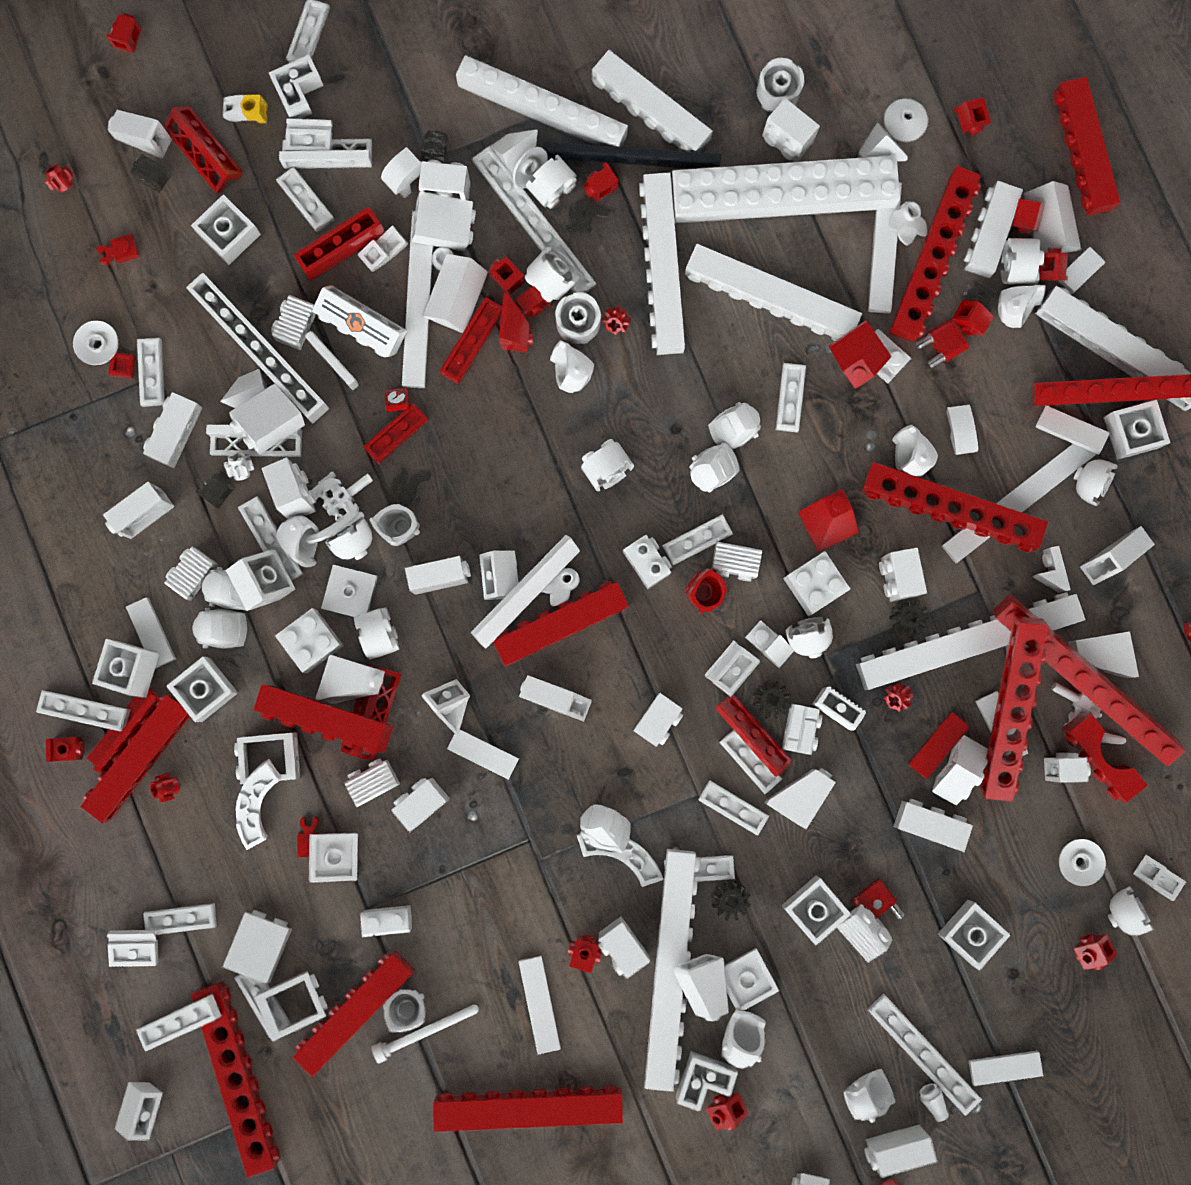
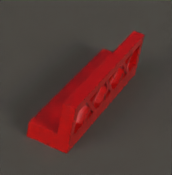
(202, 143)
(367, 706)
(114, 740)

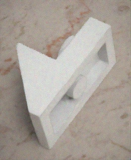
(1057, 576)
(769, 643)

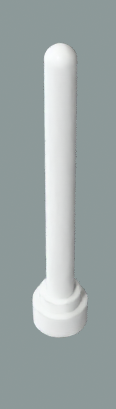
(383, 1051)

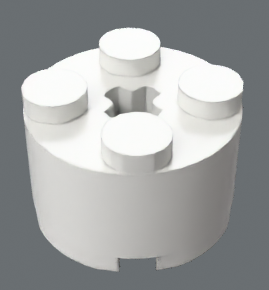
(779, 81)
(551, 181)
(1021, 261)
(551, 274)
(573, 306)
(606, 465)
(376, 633)

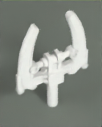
(341, 499)
(1084, 704)

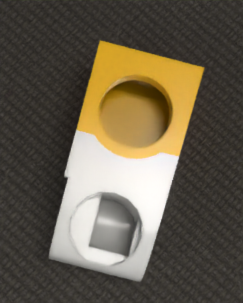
(245, 108)

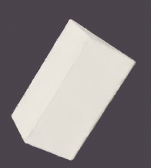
(1057, 222)
(455, 292)

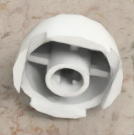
(1094, 480)
(351, 541)
(810, 637)
(1129, 913)

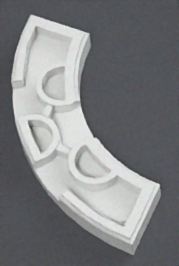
(249, 803)
(633, 856)

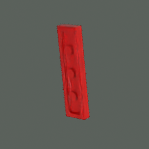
(471, 340)
(754, 735)

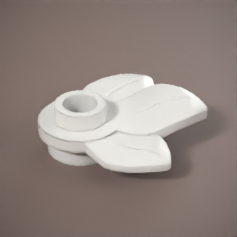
(908, 222)
(558, 589)

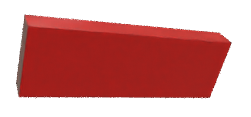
(395, 433)
(938, 745)

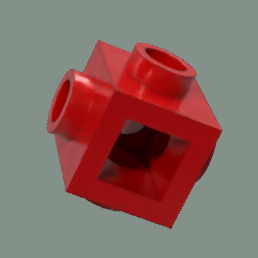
(1095, 951)
(584, 961)
(727, 1111)

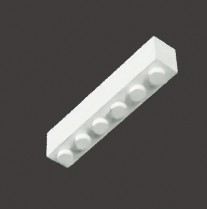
(650, 104)

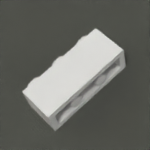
(172, 429)
(933, 824)

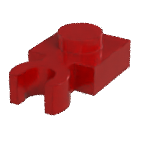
(121, 248)
(303, 839)

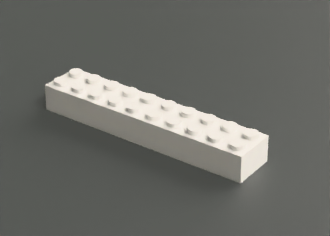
(785, 189)

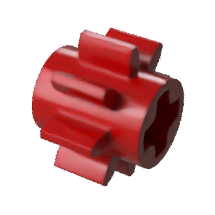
(59, 178)
(616, 320)
(899, 696)
(164, 787)

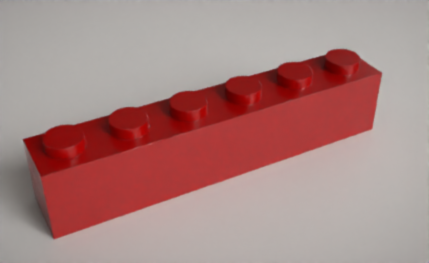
(1086, 146)
(560, 624)
(323, 718)
(136, 759)
(351, 1016)

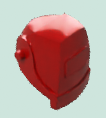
(706, 590)

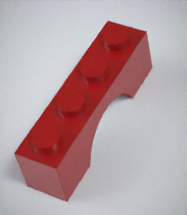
(1086, 735)

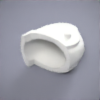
(1018, 302)
(571, 367)
(735, 425)
(913, 452)
(714, 467)
(396, 524)
(292, 539)
(220, 590)
(220, 628)
(605, 828)
(404, 1011)
(743, 1039)
(869, 1096)

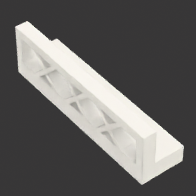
(330, 158)
(227, 432)

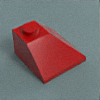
(514, 328)
(860, 354)
(829, 520)

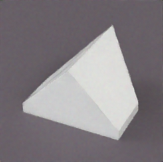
(881, 144)
(513, 146)
(245, 388)
(448, 703)

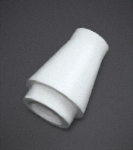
(934, 1101)

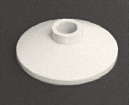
(901, 128)
(528, 165)
(88, 336)
(1092, 866)

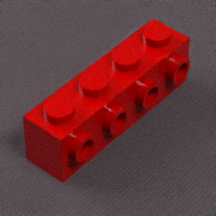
(339, 243)

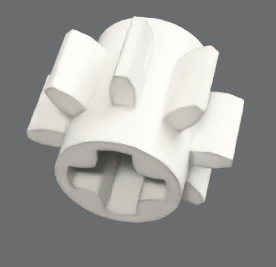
(239, 466)

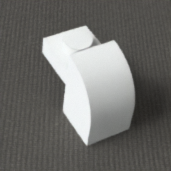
(401, 172)

